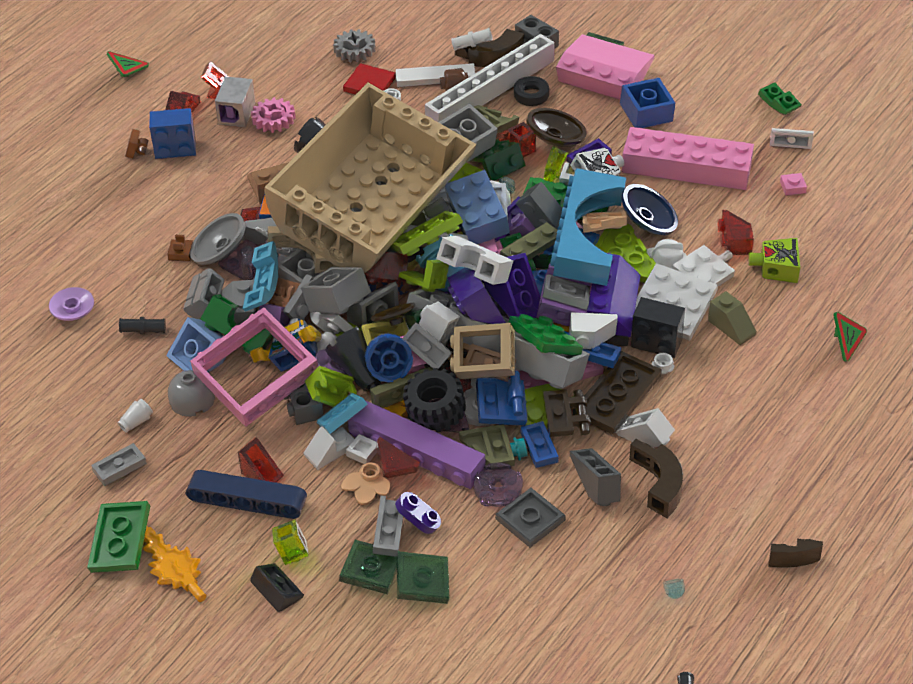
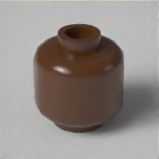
(452, 78)

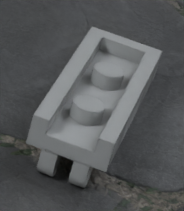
(387, 528)

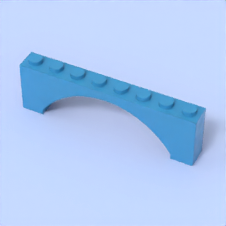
(573, 253)

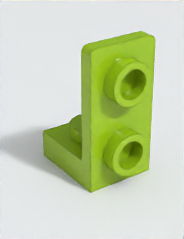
(434, 277)

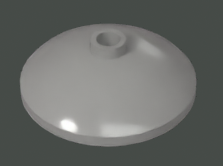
(218, 239)

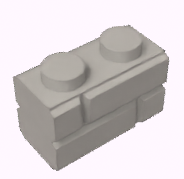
(201, 291)

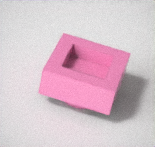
(793, 184)

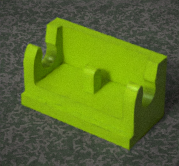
(329, 386)

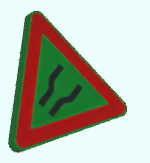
(126, 65)
(849, 334)

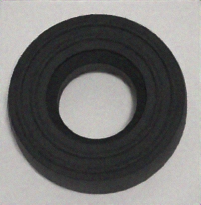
(531, 99)

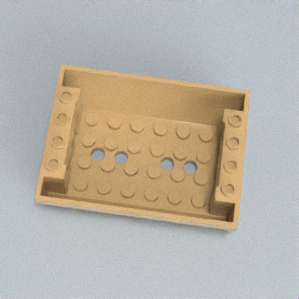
(340, 172)

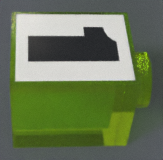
(290, 542)

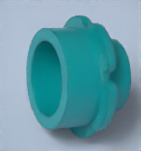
(519, 448)

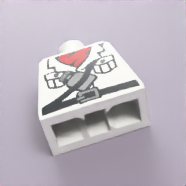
(598, 161)

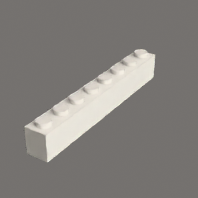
(494, 78)

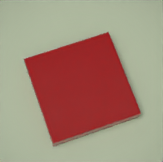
(368, 74)

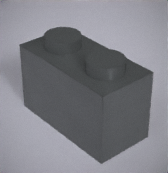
(540, 206)

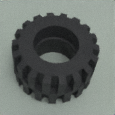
(434, 385)

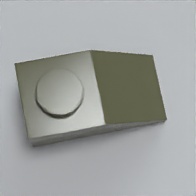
(731, 318)

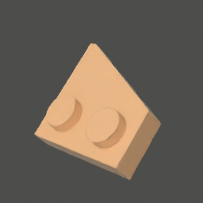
(603, 220)

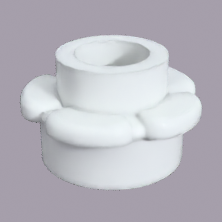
(663, 361)

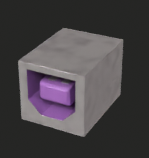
(235, 101)

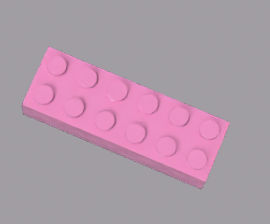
(687, 158)

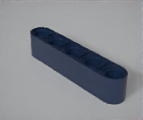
(246, 494)

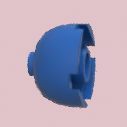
(388, 357)

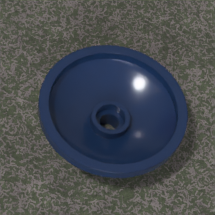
(649, 210)

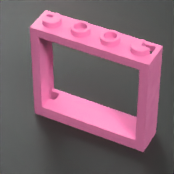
(275, 391)

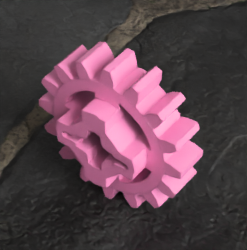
(273, 115)

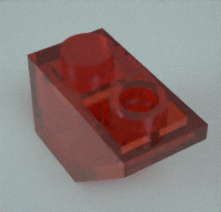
(521, 134)
(736, 234)
(388, 269)

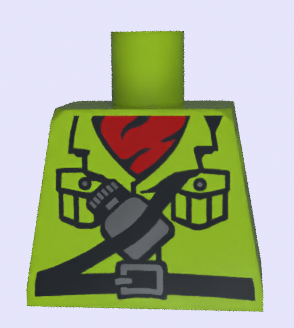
(778, 260)

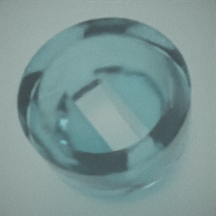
(674, 588)

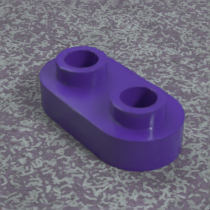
(418, 512)

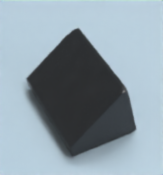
(275, 586)

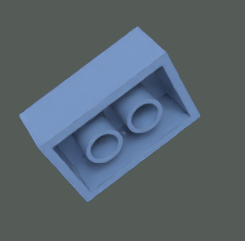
(478, 207)

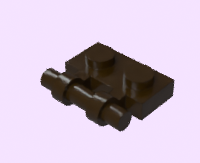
(558, 412)

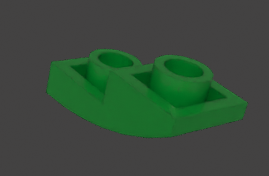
(778, 100)

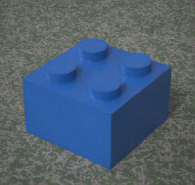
(647, 103)
(172, 133)

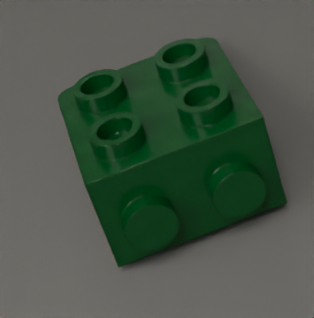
(501, 159)

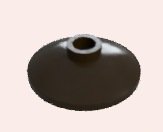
(394, 315)

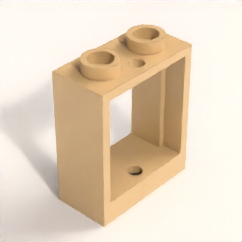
(507, 364)

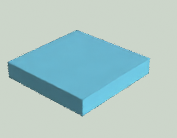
(341, 412)

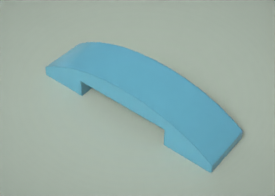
(266, 277)

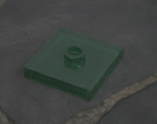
(368, 569)
(422, 577)

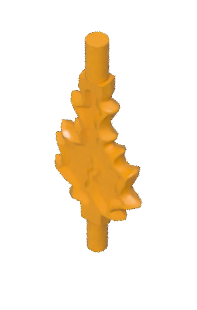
(173, 565)

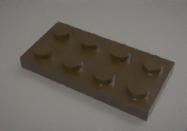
(619, 392)

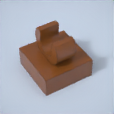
(135, 144)
(179, 249)

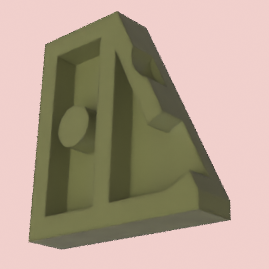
(496, 119)
(491, 442)

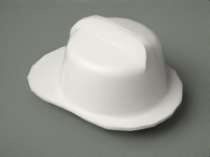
(667, 252)

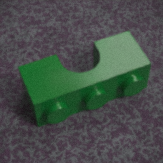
(220, 317)

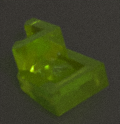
(554, 163)

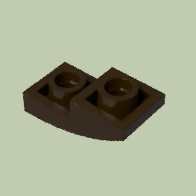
(804, 553)

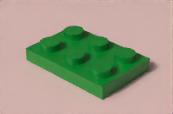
(545, 335)
(119, 536)

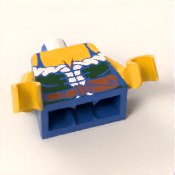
(279, 355)

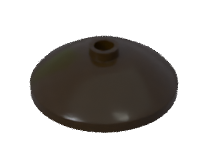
(556, 127)

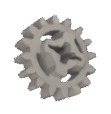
(354, 45)

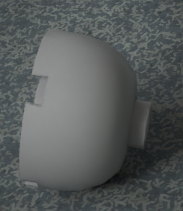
(189, 394)

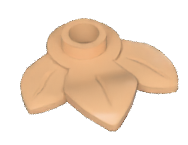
(367, 486)

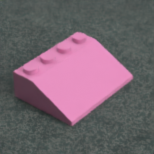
(602, 66)

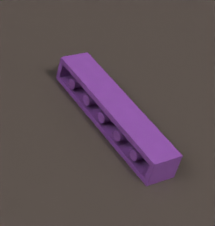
(430, 448)

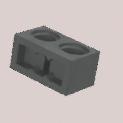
(533, 27)
(302, 406)

